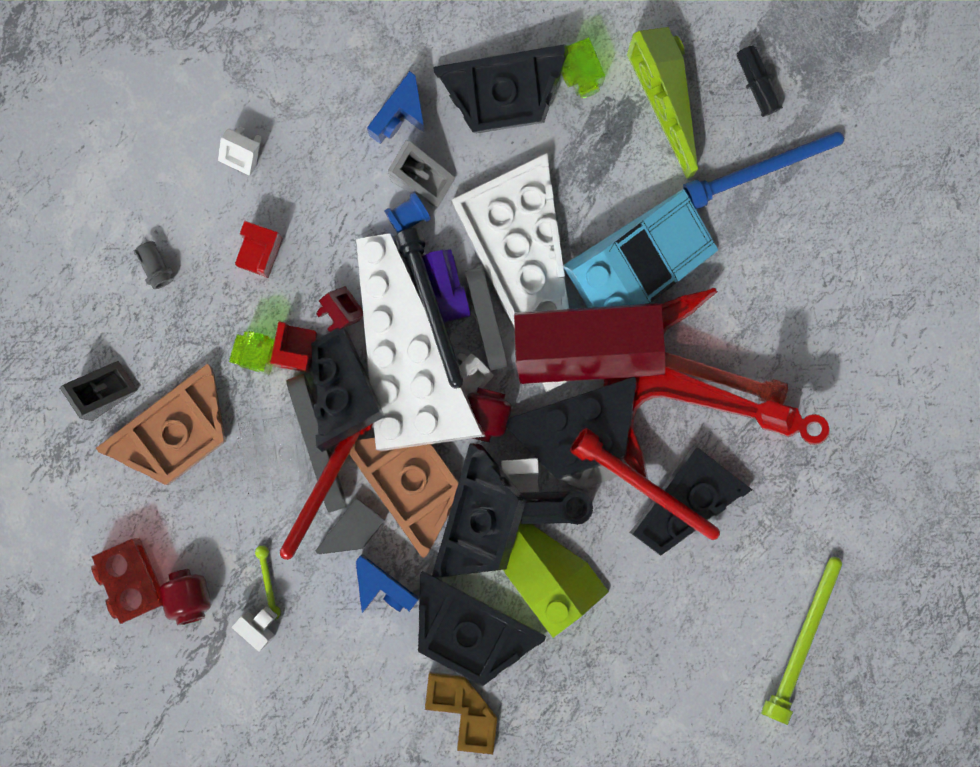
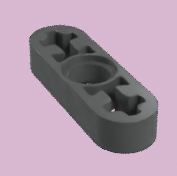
(486, 319)

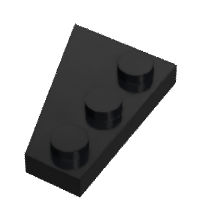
(342, 389)
(699, 485)

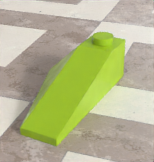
(662, 74)
(552, 579)

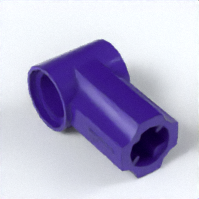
(446, 285)

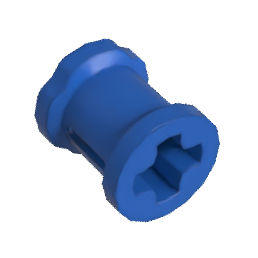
(407, 214)

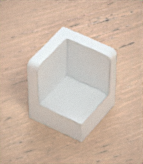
(522, 473)

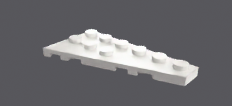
(518, 239)
(405, 357)

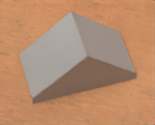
(420, 174)

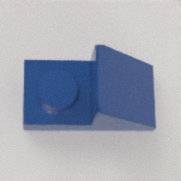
(402, 103)
(373, 579)

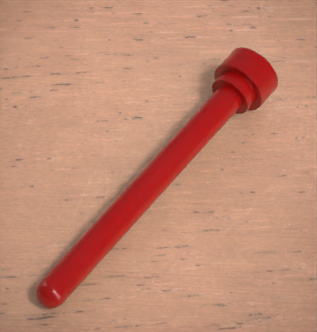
(589, 447)
(318, 495)

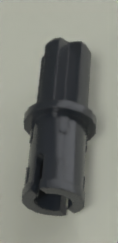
(758, 80)

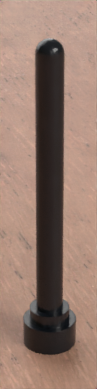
(411, 245)

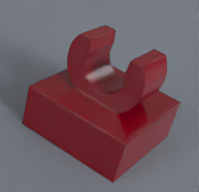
(341, 308)

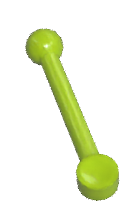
(262, 553)

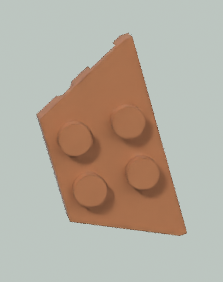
(173, 431)
(412, 486)

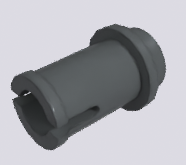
(153, 265)

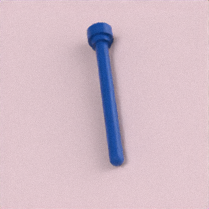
(702, 191)

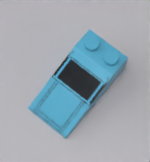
(643, 256)

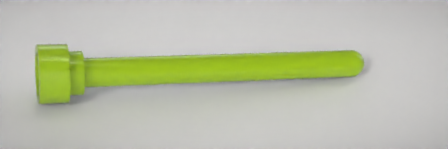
(779, 706)

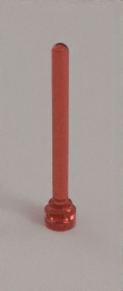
(766, 391)

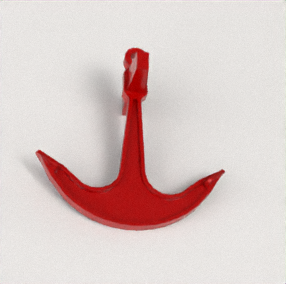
(683, 388)

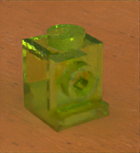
(583, 69)
(252, 352)

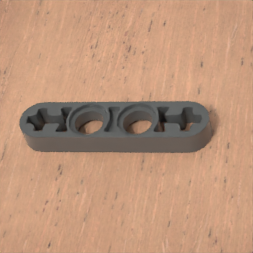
(304, 408)

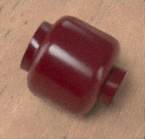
(490, 412)
(185, 597)

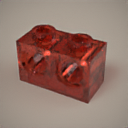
(138, 576)

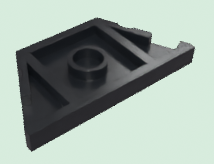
(504, 88)
(553, 428)
(481, 519)
(469, 633)

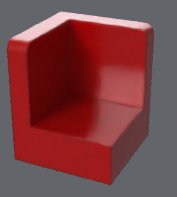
(258, 249)
(293, 348)

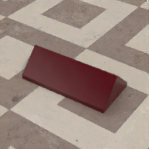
(589, 343)

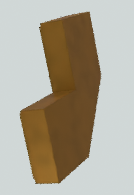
(477, 720)

